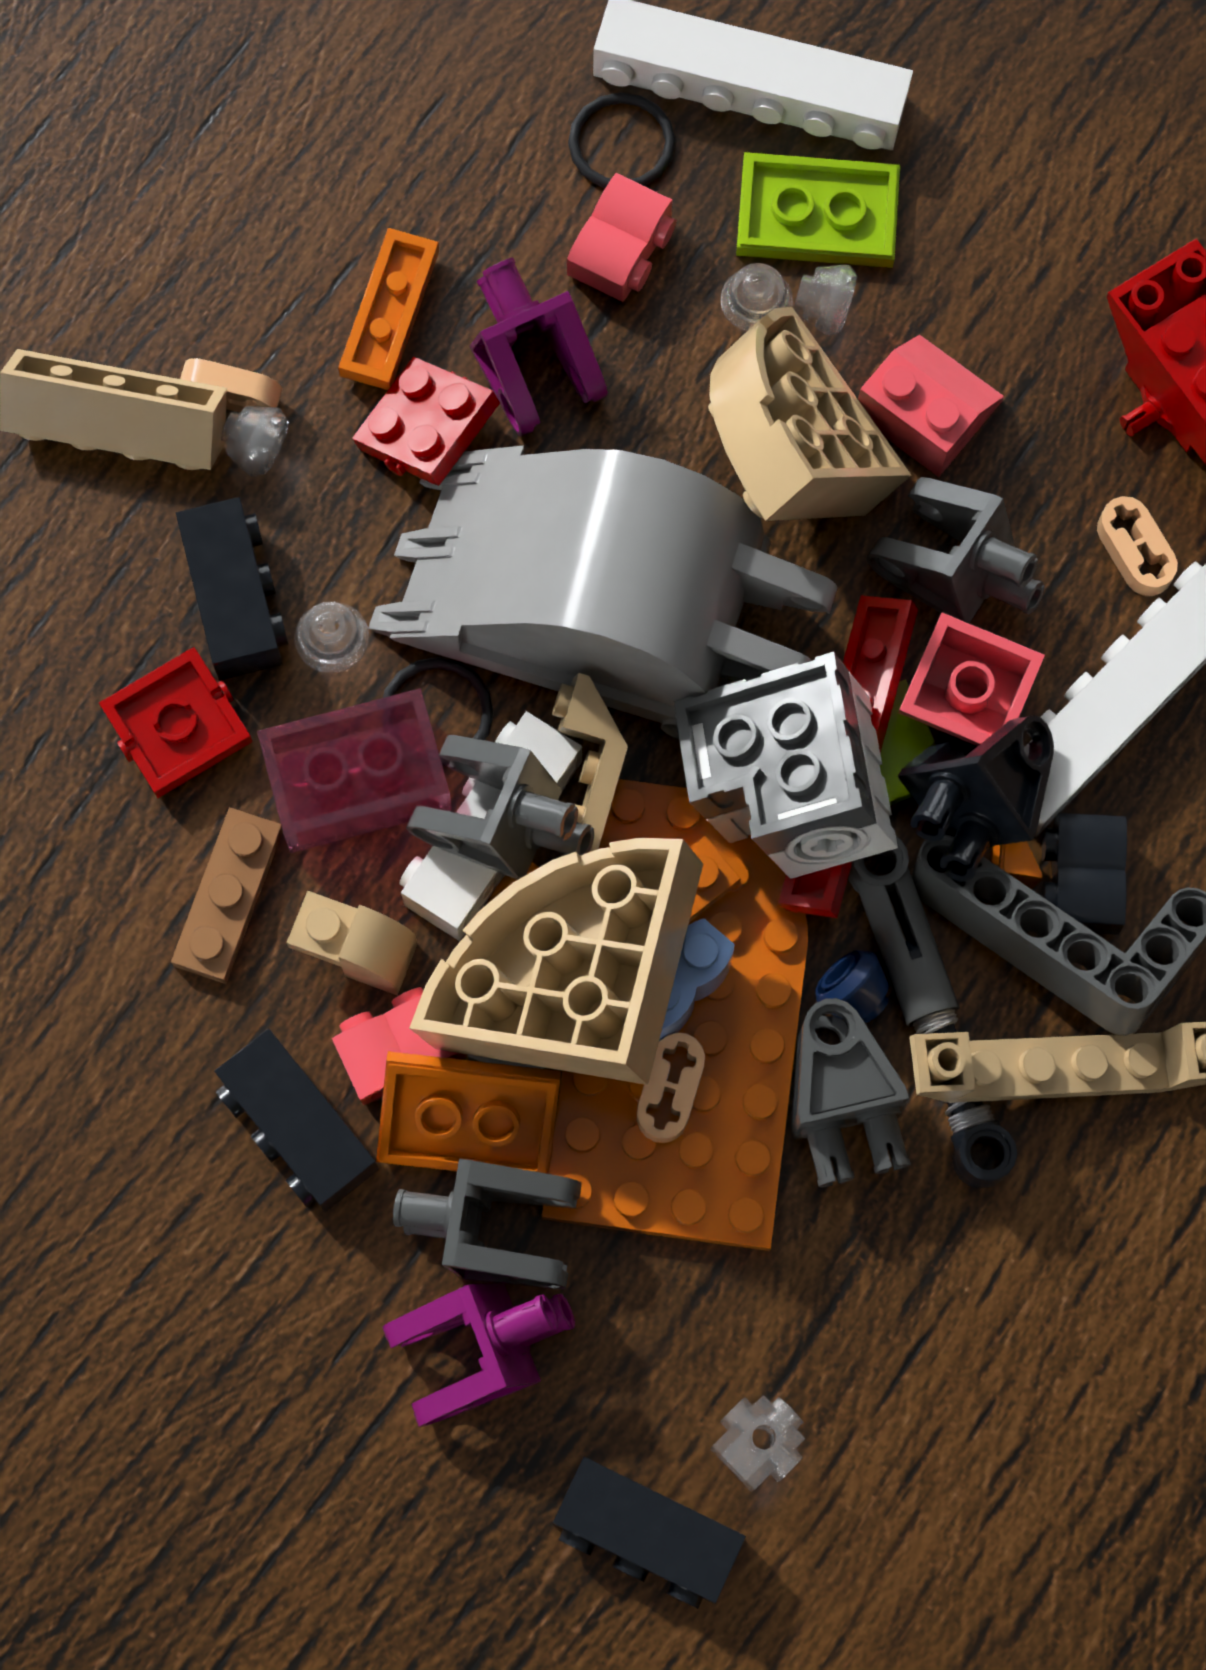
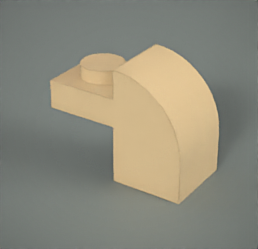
(357, 939)

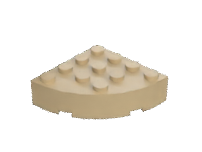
(797, 427)
(570, 963)

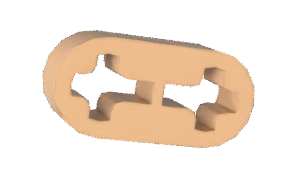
(242, 386)
(1146, 539)
(684, 1091)

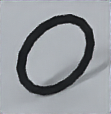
(629, 99)
(462, 670)

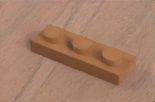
(227, 895)

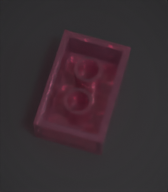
(354, 770)

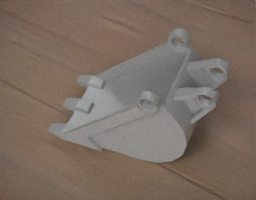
(598, 573)

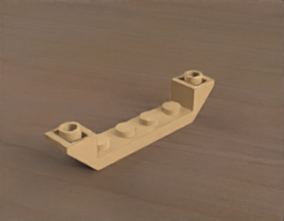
(587, 718)
(964, 1070)

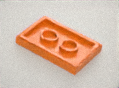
(468, 1111)

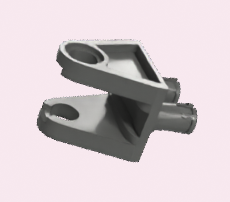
(972, 572)
(522, 818)
(844, 1089)
(460, 1214)

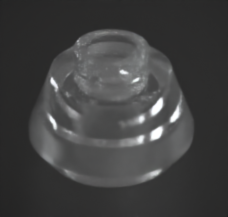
(753, 294)
(827, 297)
(255, 438)
(334, 649)

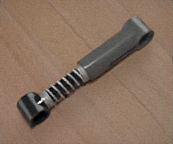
(927, 1000)

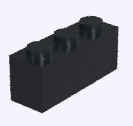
(232, 588)
(294, 1122)
(647, 1533)

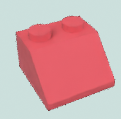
(927, 403)
(970, 681)

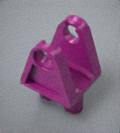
(518, 314)
(502, 1335)

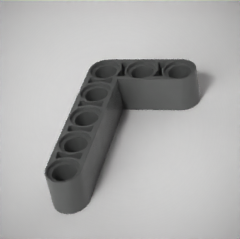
(1067, 940)

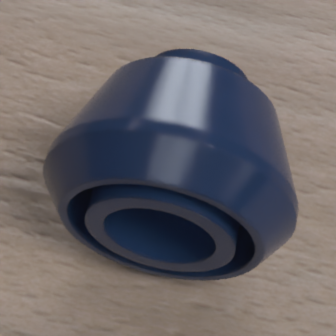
(856, 980)

